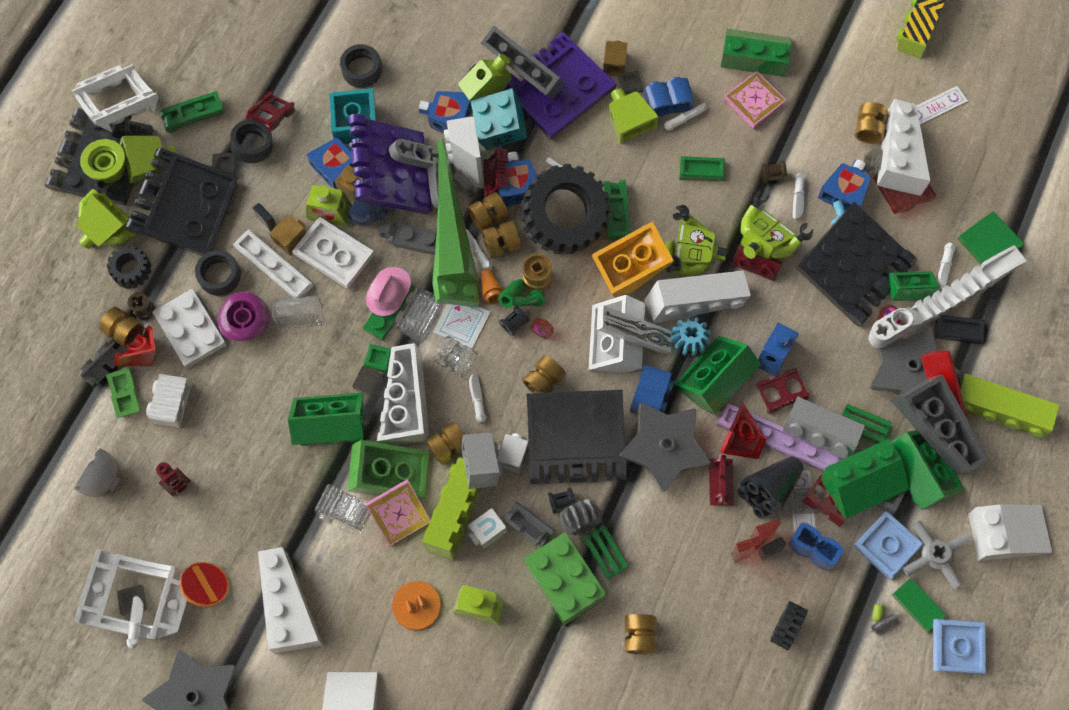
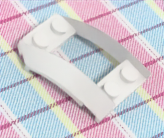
(115, 114)
(98, 588)

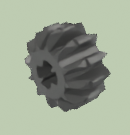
(580, 517)

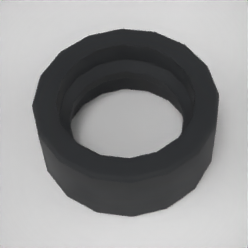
(360, 51)
(251, 127)
(211, 258)

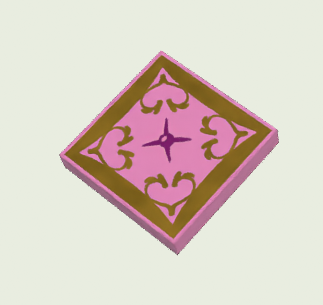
(755, 99)
(398, 512)

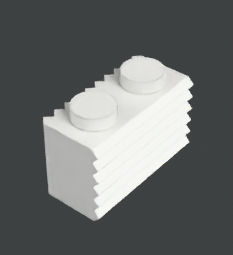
(168, 400)

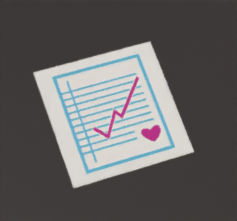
(462, 323)

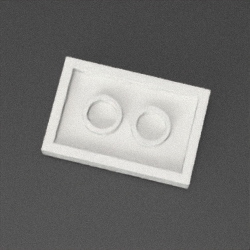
(333, 252)
(189, 328)

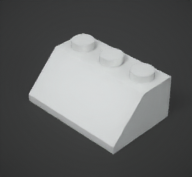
(464, 149)
(610, 352)

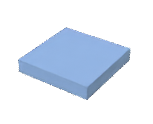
(888, 545)
(959, 646)

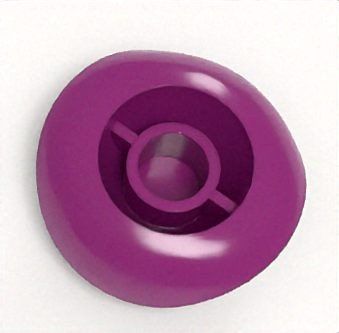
(243, 316)

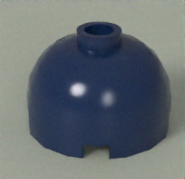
(366, 214)

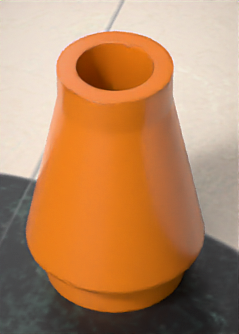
(490, 287)

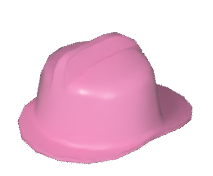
(388, 291)

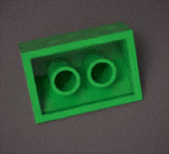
(756, 52)
(718, 373)
(327, 419)
(926, 472)
(866, 479)

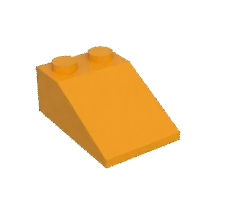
(633, 260)

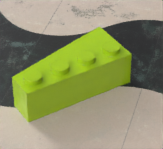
(451, 514)

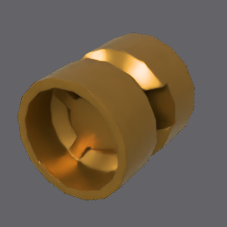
(871, 123)
(481, 215)
(509, 238)
(537, 272)
(120, 326)
(546, 374)
(446, 443)
(640, 634)

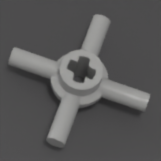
(929, 559)

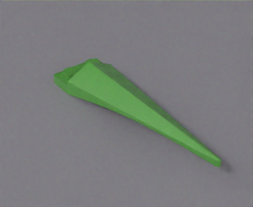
(454, 266)

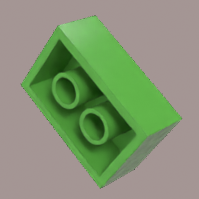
(564, 578)

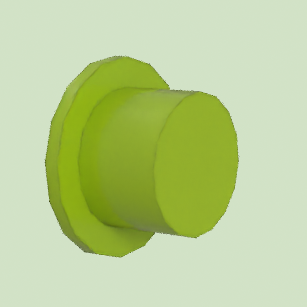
(103, 160)

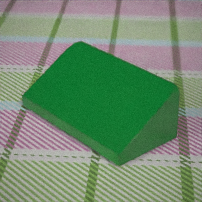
(912, 285)

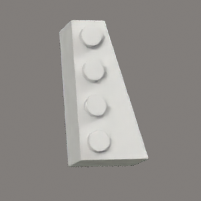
(903, 156)
(696, 295)
(405, 407)
(285, 607)

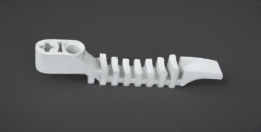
(950, 297)

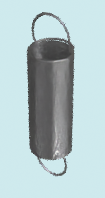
(884, 623)

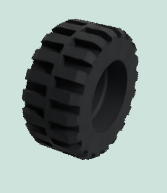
(586, 189)

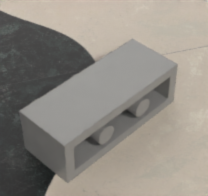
(823, 428)

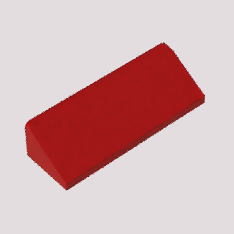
(941, 363)

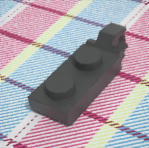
(409, 237)

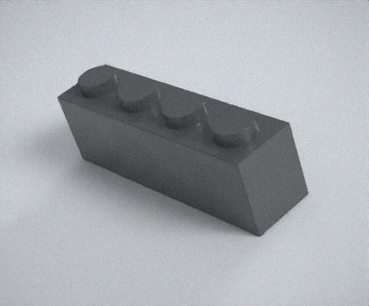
(523, 63)

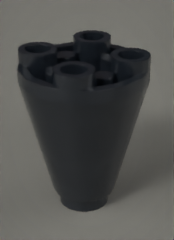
(771, 486)

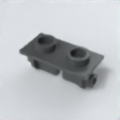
(95, 369)
(529, 524)

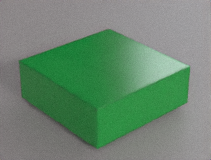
(377, 358)

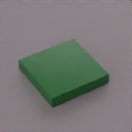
(989, 238)

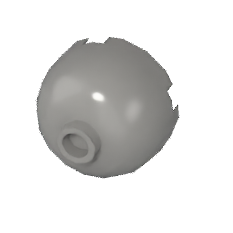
(99, 475)

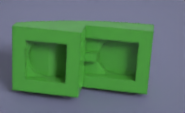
(123, 392)

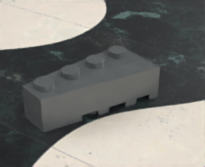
(942, 424)

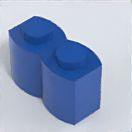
(669, 96)
(652, 389)
(821, 550)

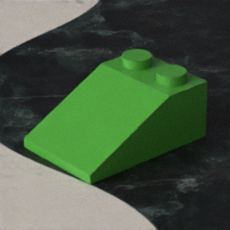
(382, 466)

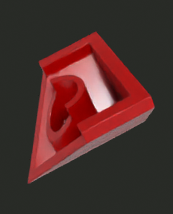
(139, 352)
(744, 436)

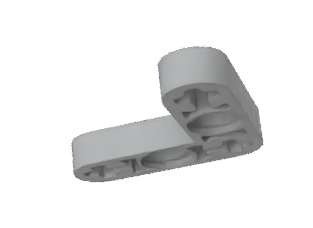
(429, 161)

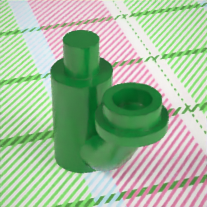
(514, 290)

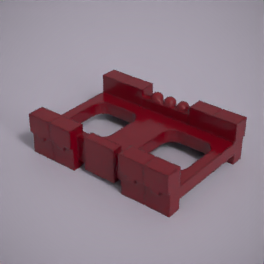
(277, 114)
(495, 172)
(785, 397)
(825, 506)

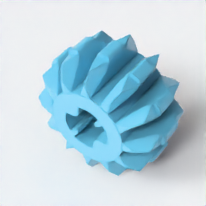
(691, 328)

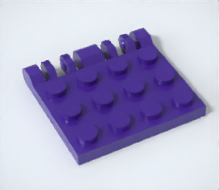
(583, 89)
(387, 181)

